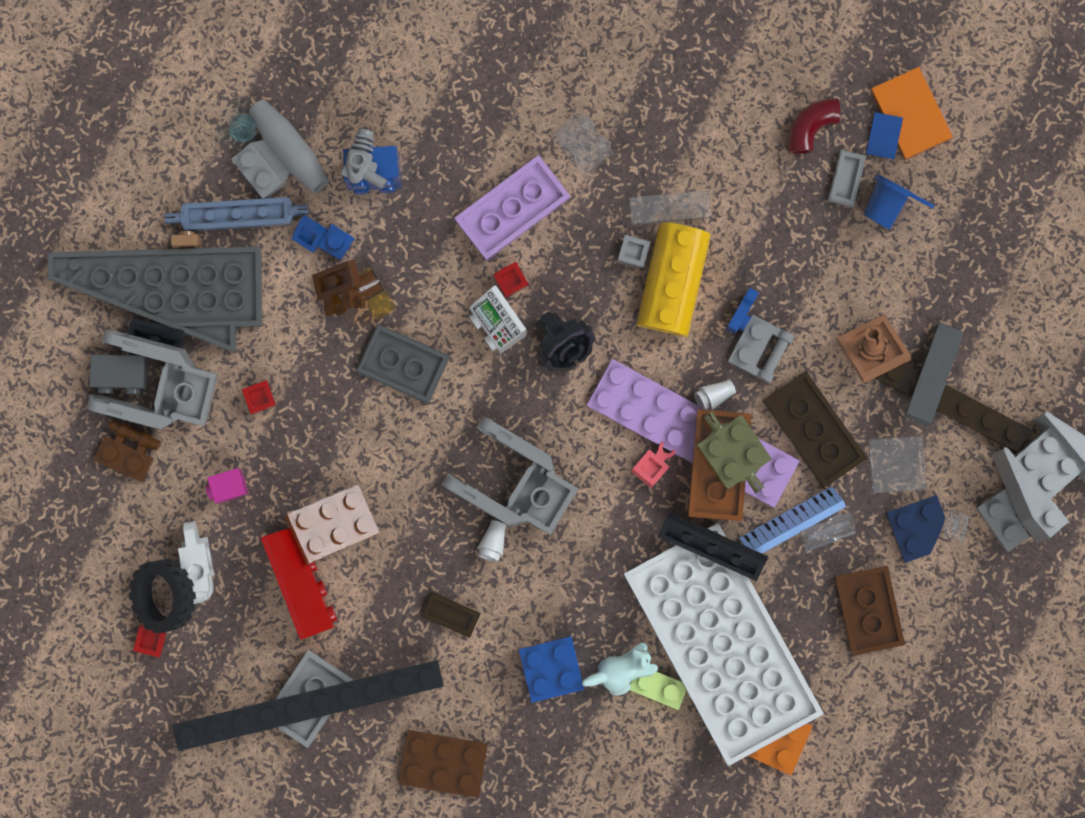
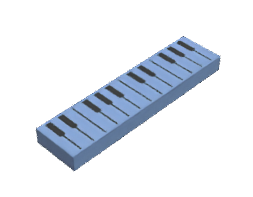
(793, 521)

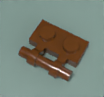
(123, 458)

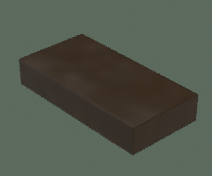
(450, 614)

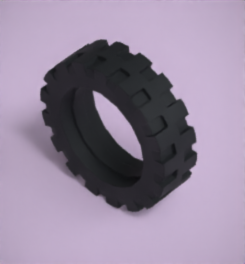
(181, 592)

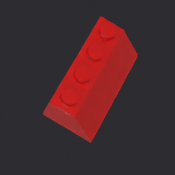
(299, 585)

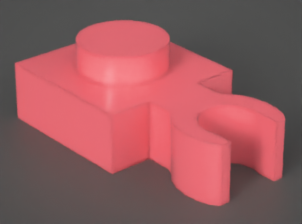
(652, 466)

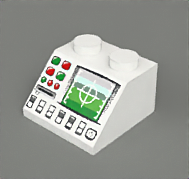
(497, 320)

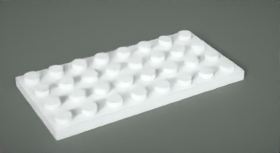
(724, 650)

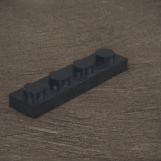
(713, 546)

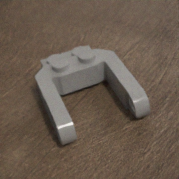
(182, 391)
(539, 496)

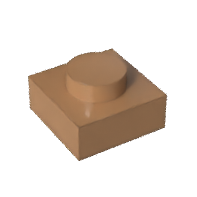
(186, 240)

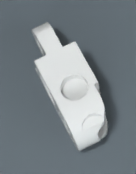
(197, 560)

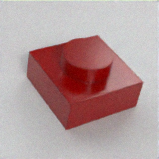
(510, 280)
(259, 397)
(149, 642)

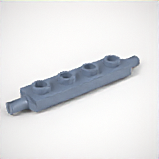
(236, 214)

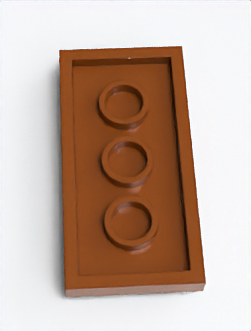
(707, 494)

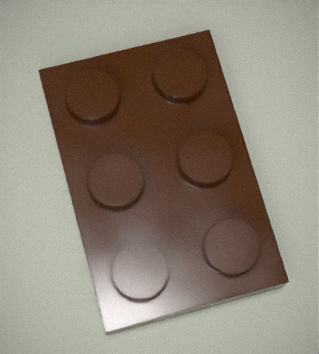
(869, 610)
(443, 763)

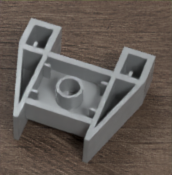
(1041, 472)

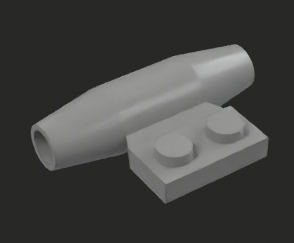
(279, 153)

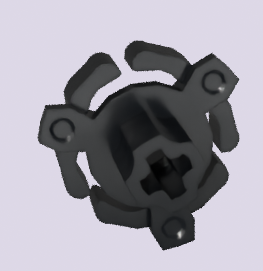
(563, 342)

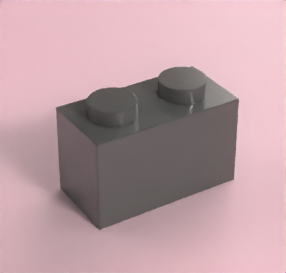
(119, 373)

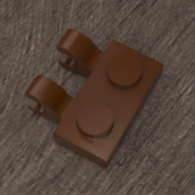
(335, 281)

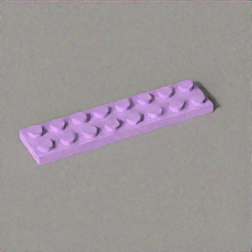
(671, 419)

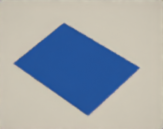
(884, 135)

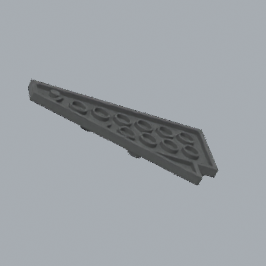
(185, 289)

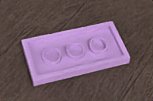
(512, 208)

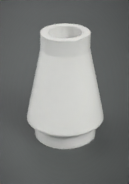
(713, 395)
(493, 542)

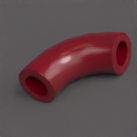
(809, 122)

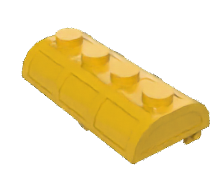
(673, 279)

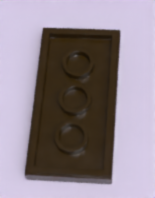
(814, 429)

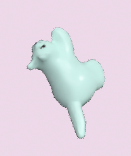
(619, 671)

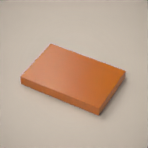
(922, 120)

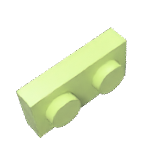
(661, 689)

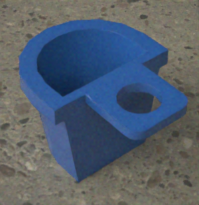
(888, 201)

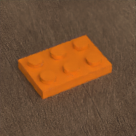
(785, 751)

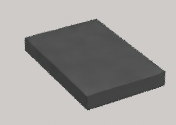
(403, 364)

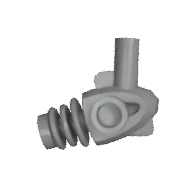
(359, 161)

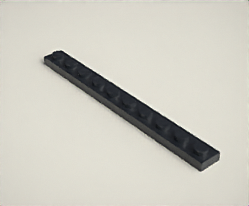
(308, 705)

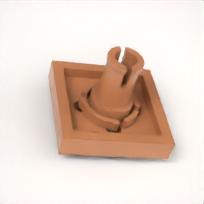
(873, 349)

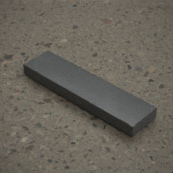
(934, 374)

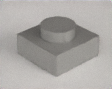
(634, 251)

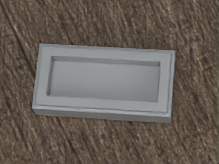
(846, 178)

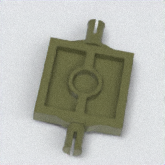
(734, 452)

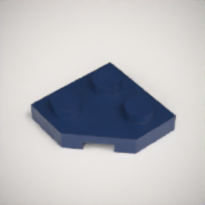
(917, 527)

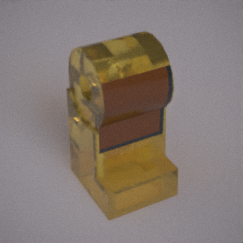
(375, 294)

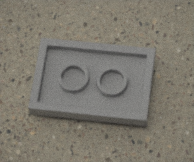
(310, 675)

